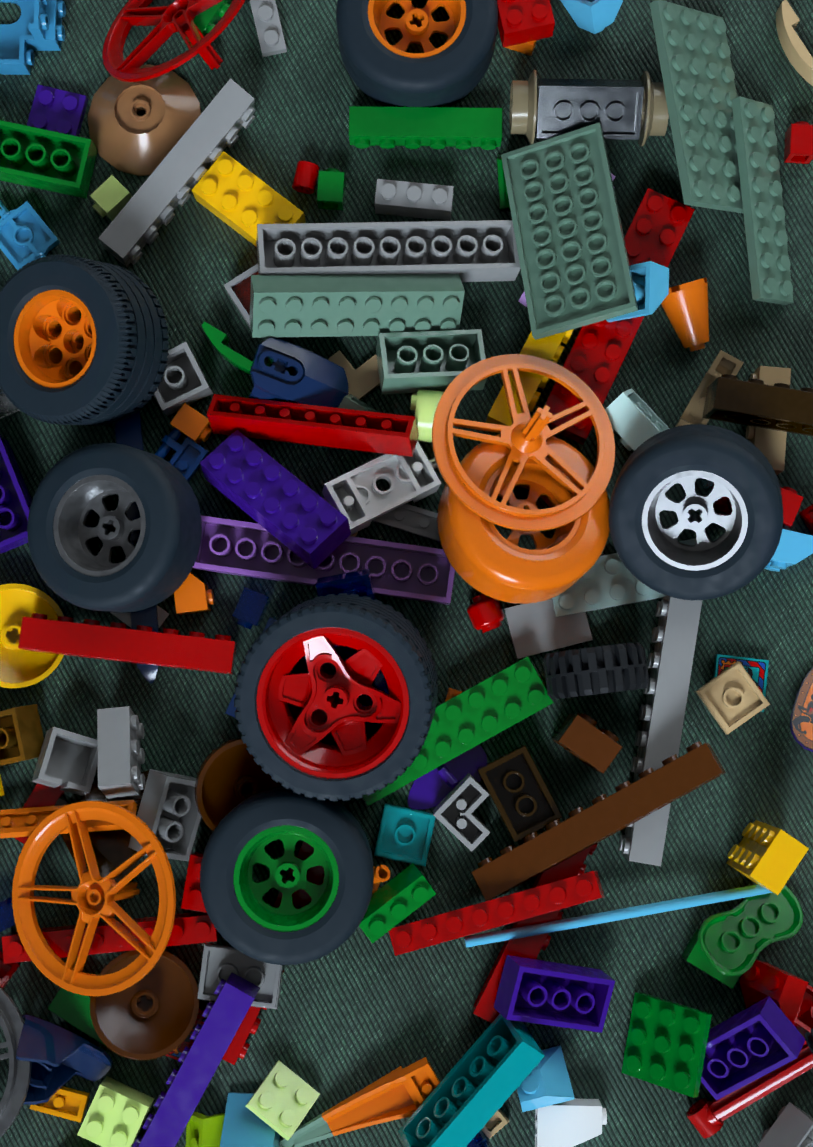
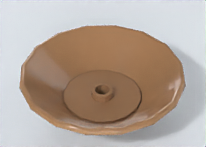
(141, 142)

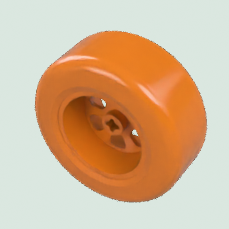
(498, 564)

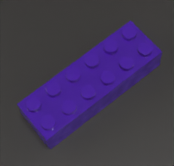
(276, 499)

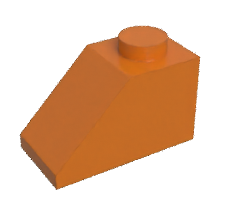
(193, 596)

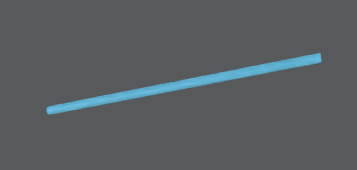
(614, 915)

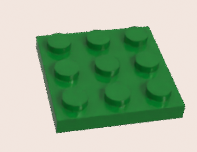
(666, 1044)

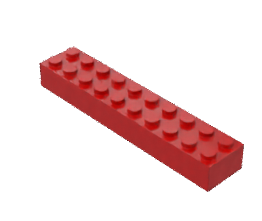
(604, 344)

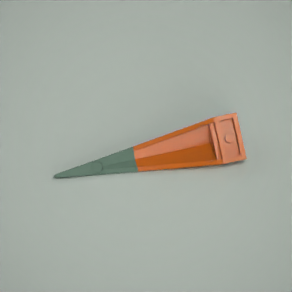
(385, 1100)

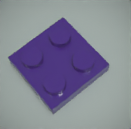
(57, 110)

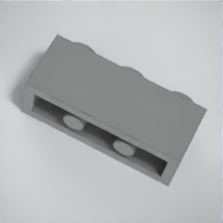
(413, 199)

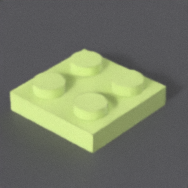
(282, 1100)

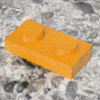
(65, 1103)

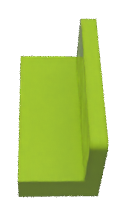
(204, 1130)

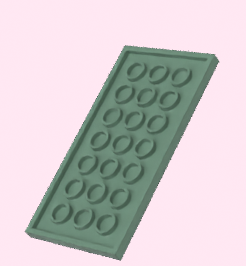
(699, 103)
(568, 232)

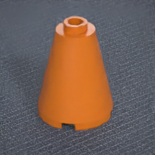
(689, 313)

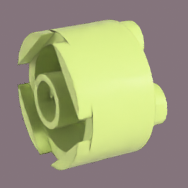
(425, 405)

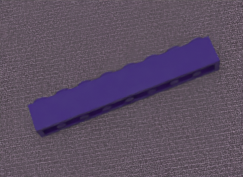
(198, 1063)

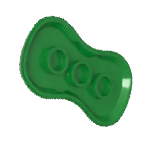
(737, 936)

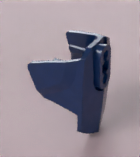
(311, 378)
(57, 1058)

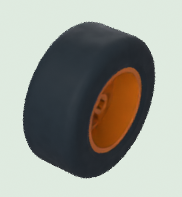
(416, 79)

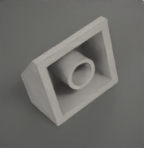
(790, 1129)

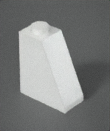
(569, 1123)

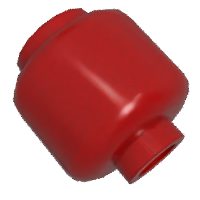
(485, 613)

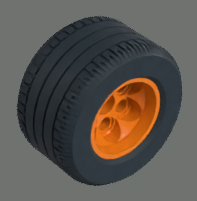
(45, 341)

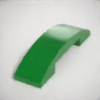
(219, 341)

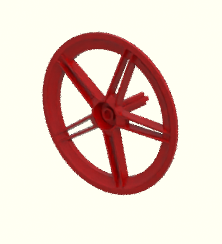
(168, 19)

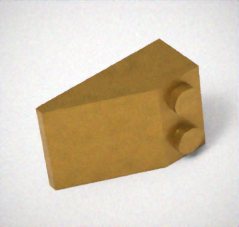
(20, 734)

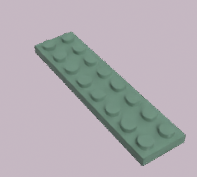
(762, 201)

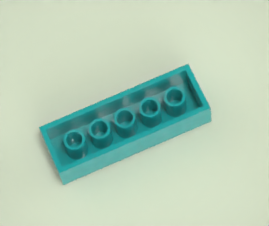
(474, 1087)

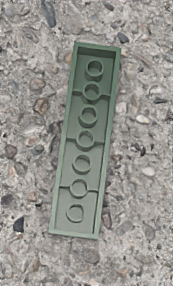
(353, 304)

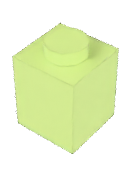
(110, 198)

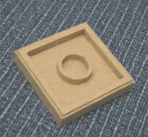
(732, 697)

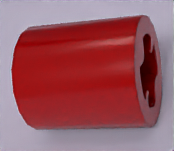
(305, 177)

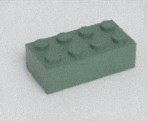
(426, 359)

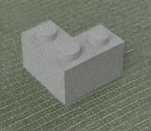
(457, 812)

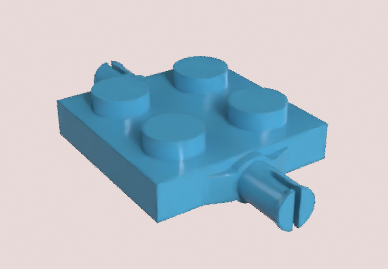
(24, 235)

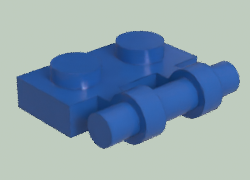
(187, 455)

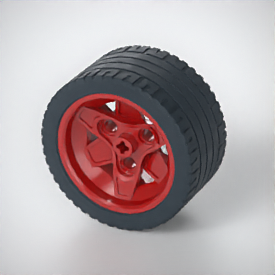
(293, 748)

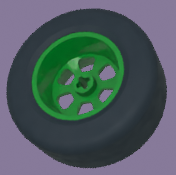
(236, 901)

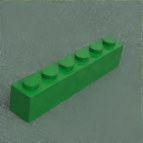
(425, 127)

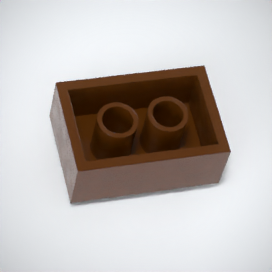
(586, 742)

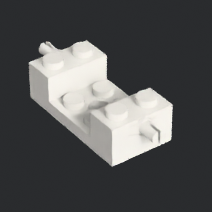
(360, 499)

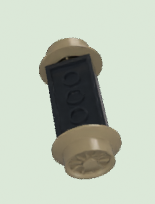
(563, 105)

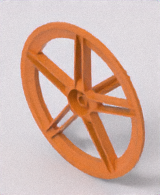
(525, 441)
(93, 897)

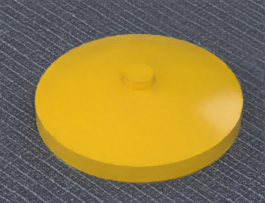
(18, 666)

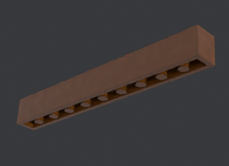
(598, 821)

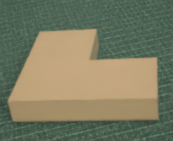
(361, 380)

